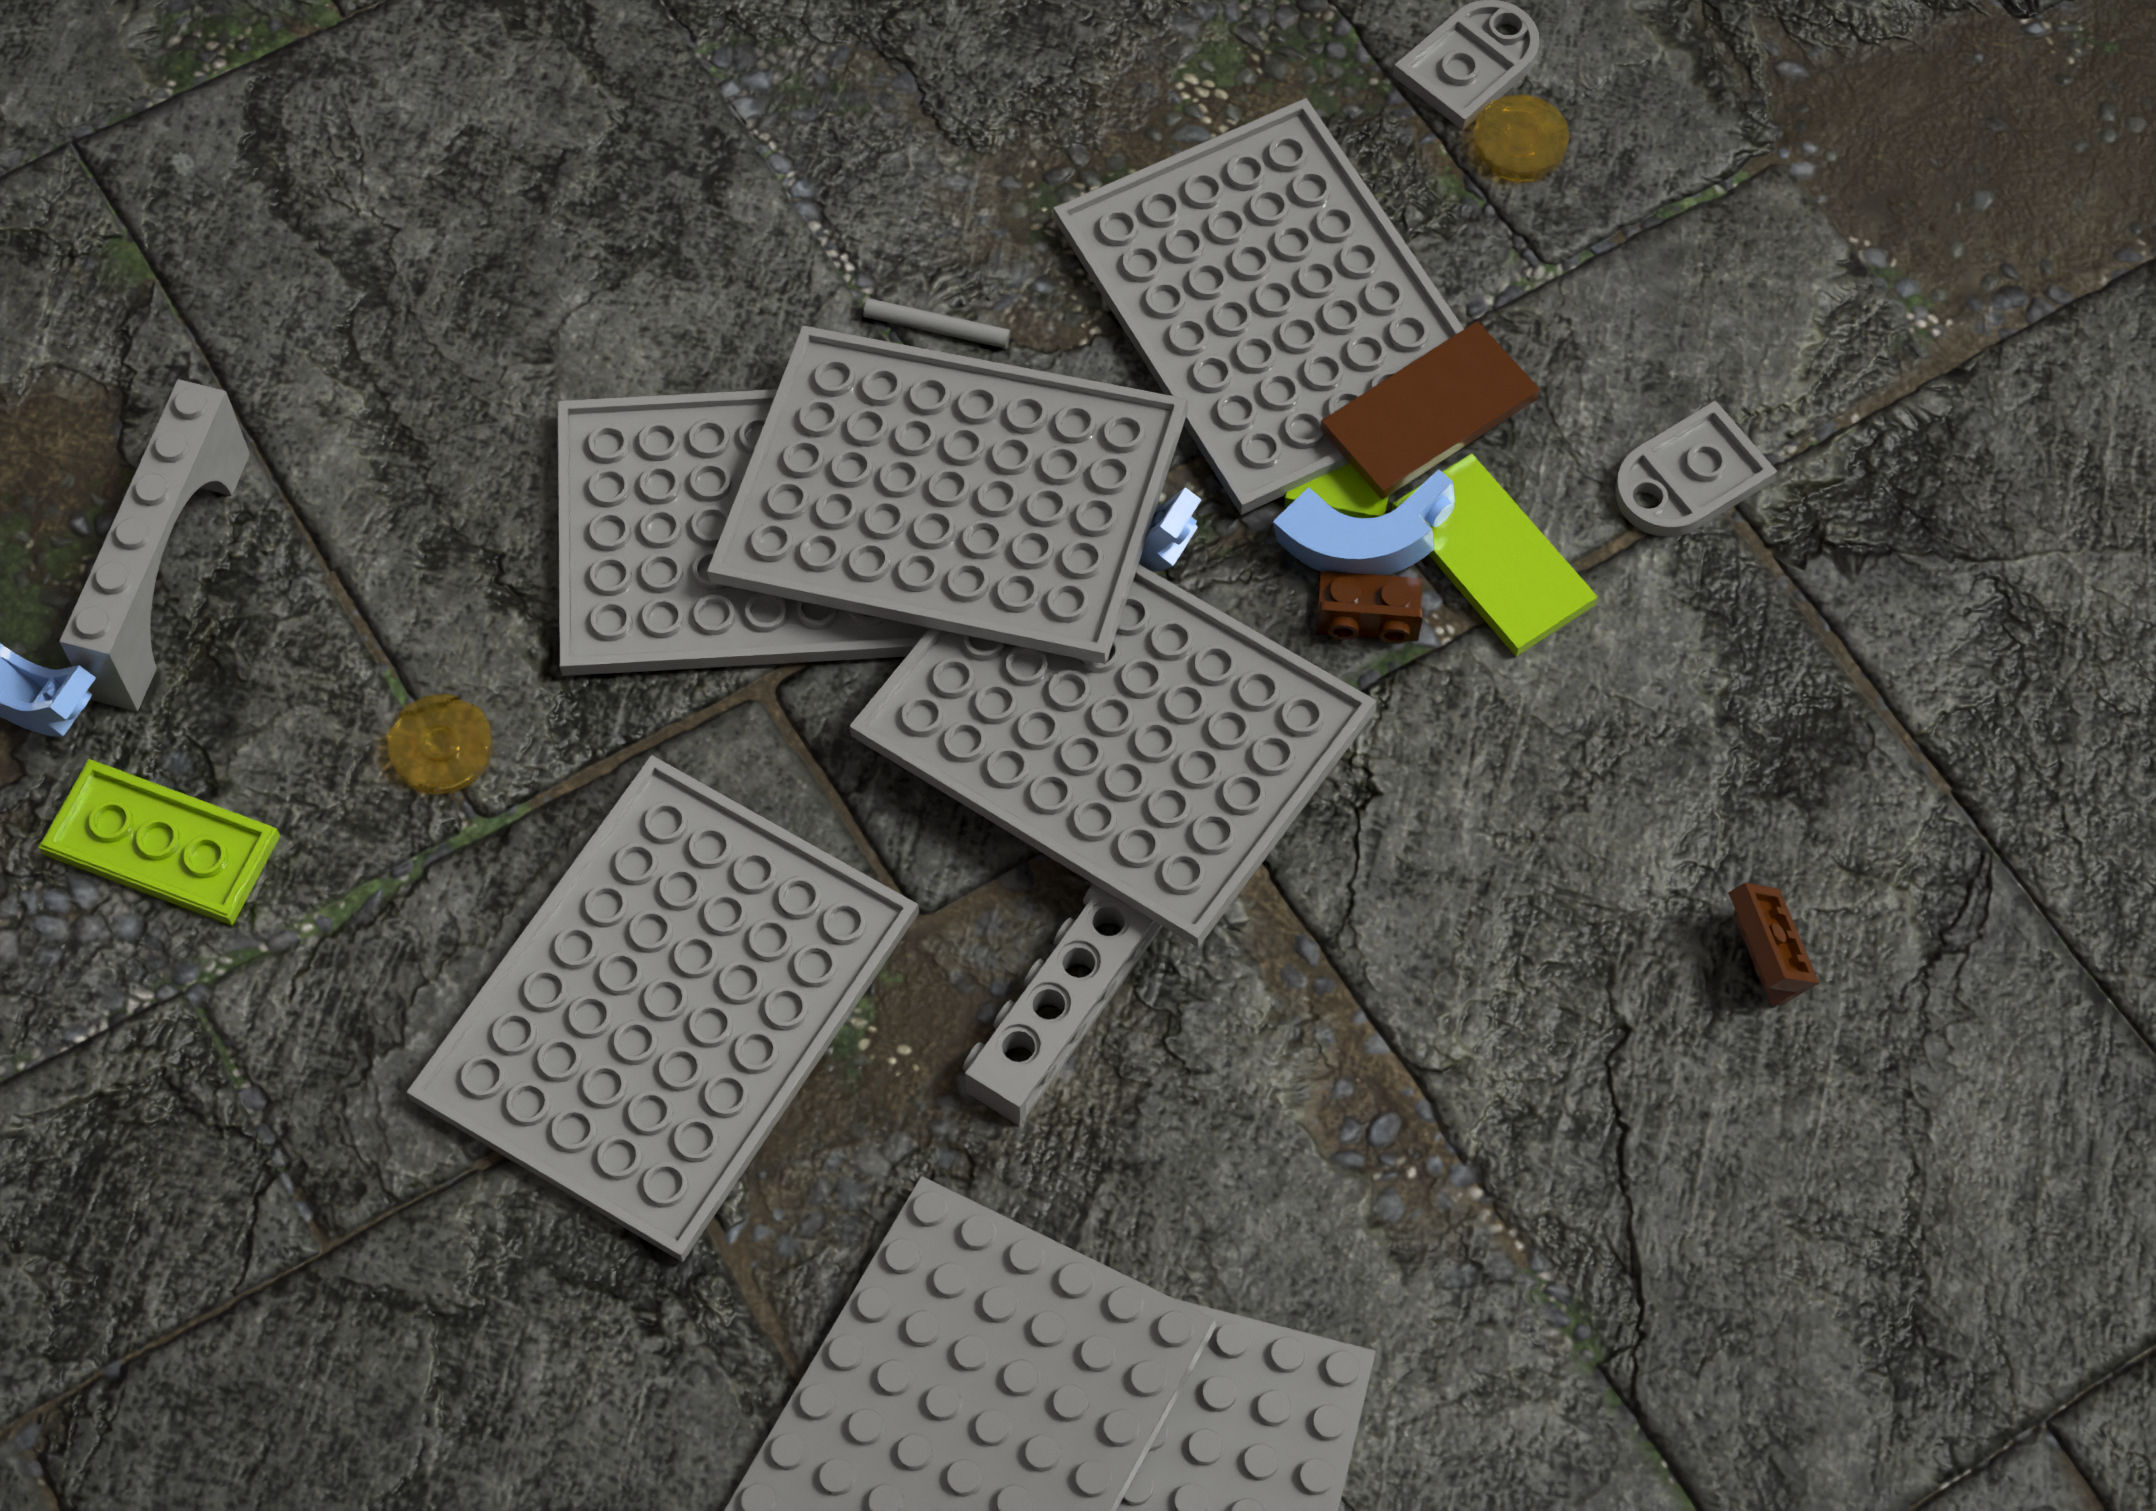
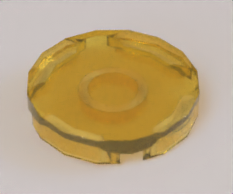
(1521, 137)
(440, 744)

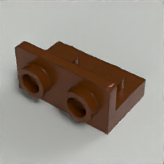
(1369, 606)
(1772, 942)

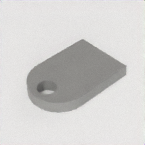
(1469, 61)
(1693, 472)

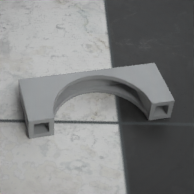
(110, 626)

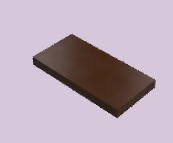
(1429, 410)

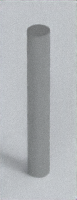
(936, 323)

